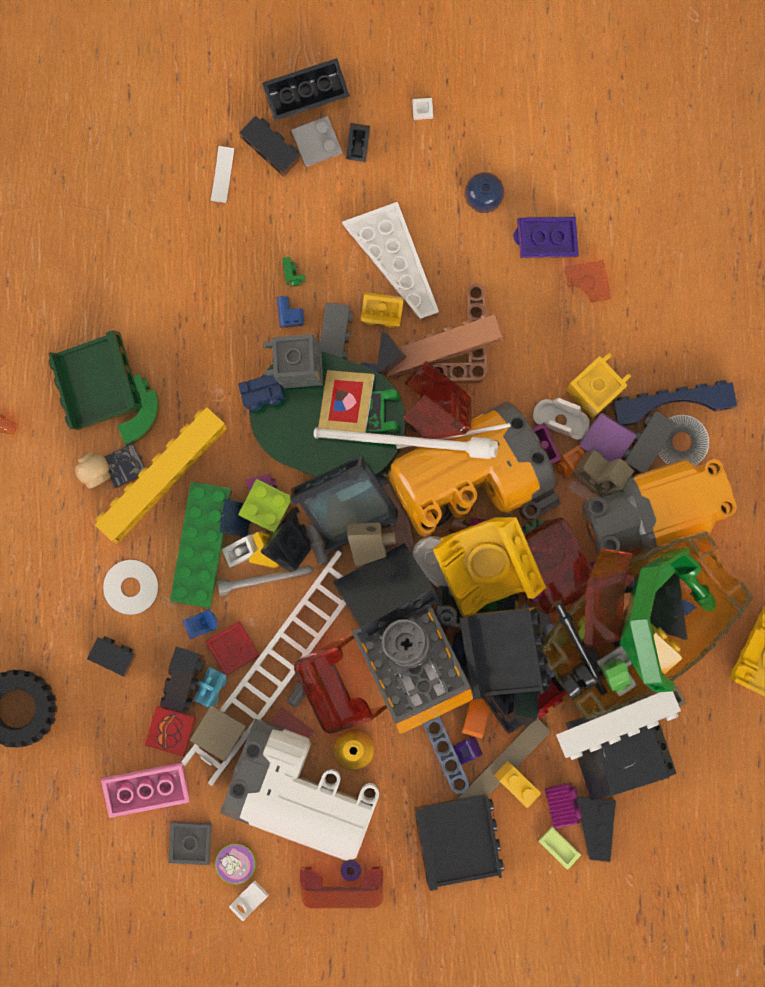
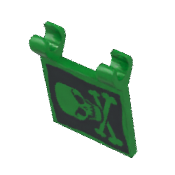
(376, 417)

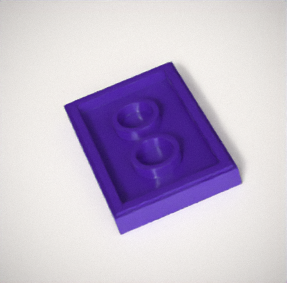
(547, 237)

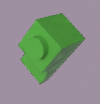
(616, 675)

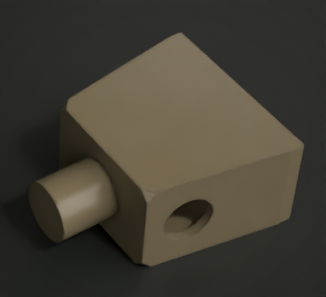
(368, 542)

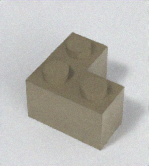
(602, 475)

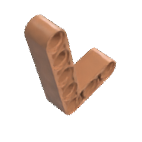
(473, 362)

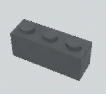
(334, 329)
(649, 442)

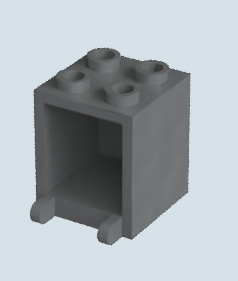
(296, 361)

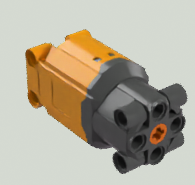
(660, 506)

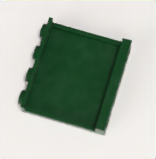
(95, 381)

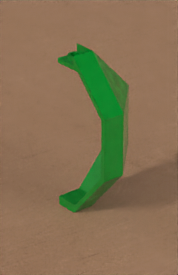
(637, 631)

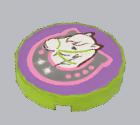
(235, 863)

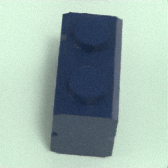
(261, 392)

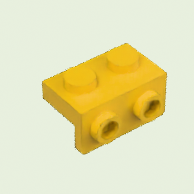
(382, 309)

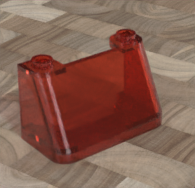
(559, 562)
(316, 896)

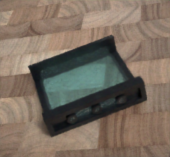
(342, 498)

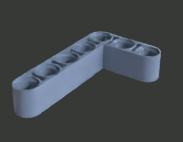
(445, 756)

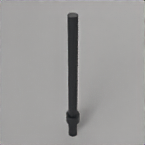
(566, 620)

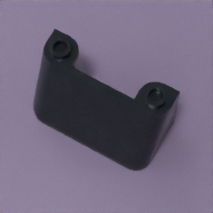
(449, 614)

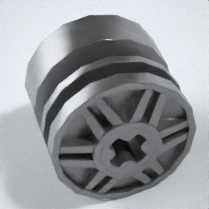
(400, 634)

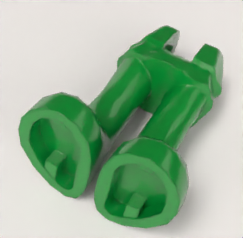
(700, 592)

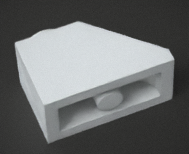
(240, 550)

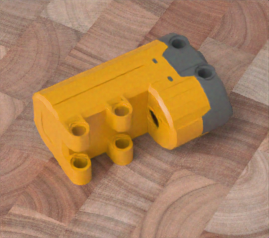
(443, 477)

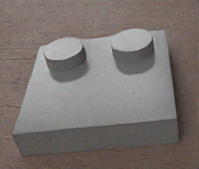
(316, 141)

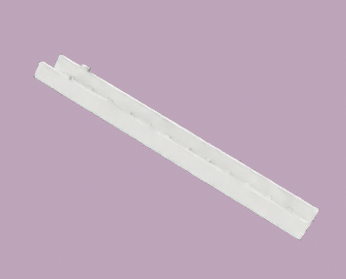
(268, 650)

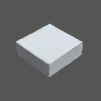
(422, 108)

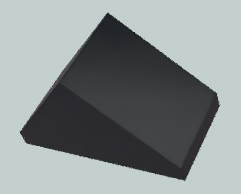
(358, 142)
(389, 354)

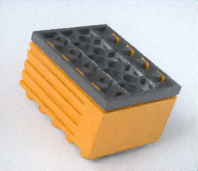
(422, 691)

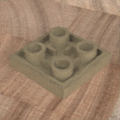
(218, 733)

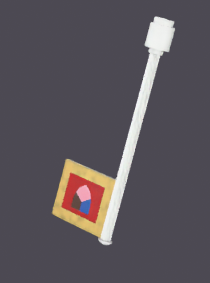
(347, 411)

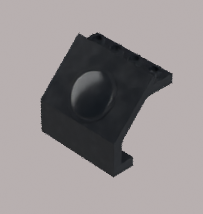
(627, 763)

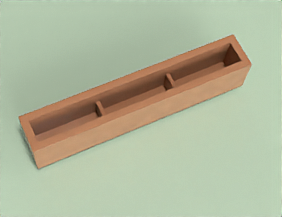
(449, 344)

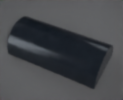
(305, 89)

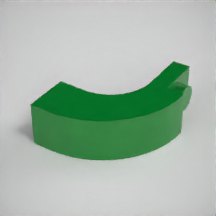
(144, 421)

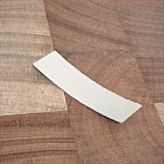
(222, 174)

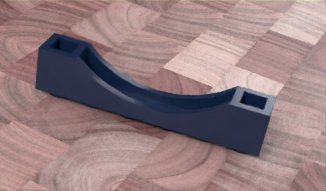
(715, 397)

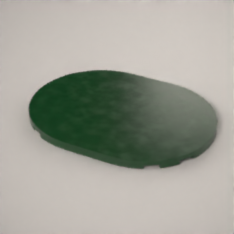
(289, 427)

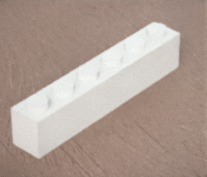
(617, 723)

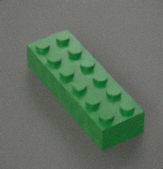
(200, 546)

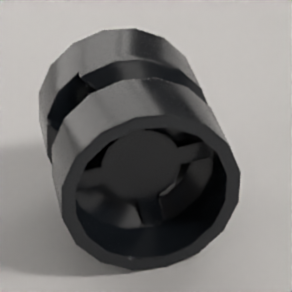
(577, 680)

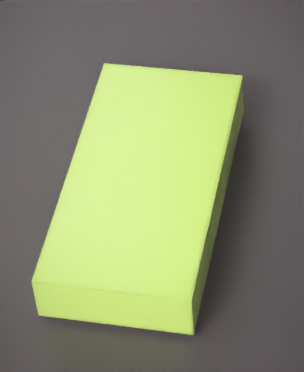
(559, 848)

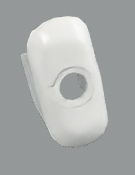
(577, 421)

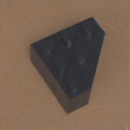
(183, 672)

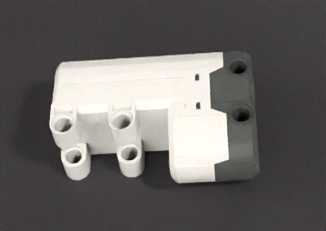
(275, 799)

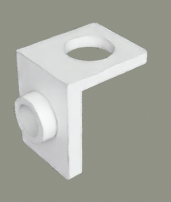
(249, 900)

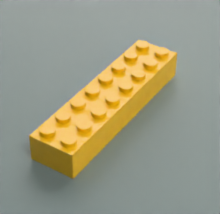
(161, 475)

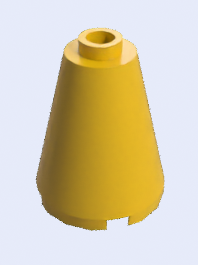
(356, 739)

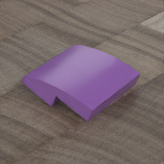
(607, 438)

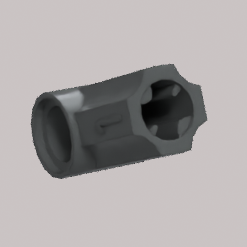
(541, 505)

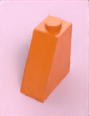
(475, 718)

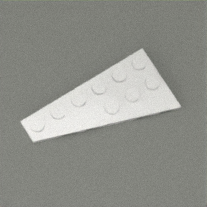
(391, 249)

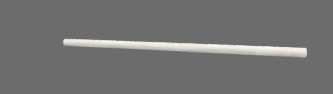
(470, 432)

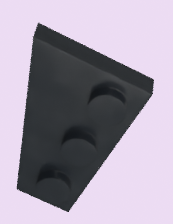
(597, 826)

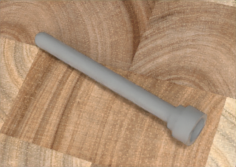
(226, 586)

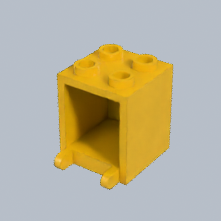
(597, 386)

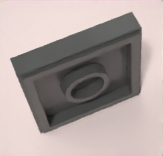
(190, 843)

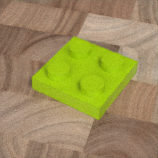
(265, 506)

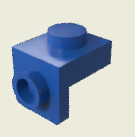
(200, 624)

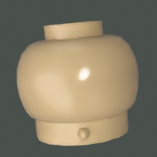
(92, 470)

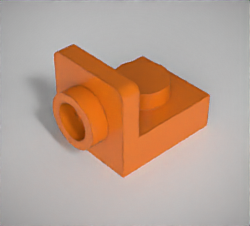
(569, 461)

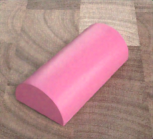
(145, 789)

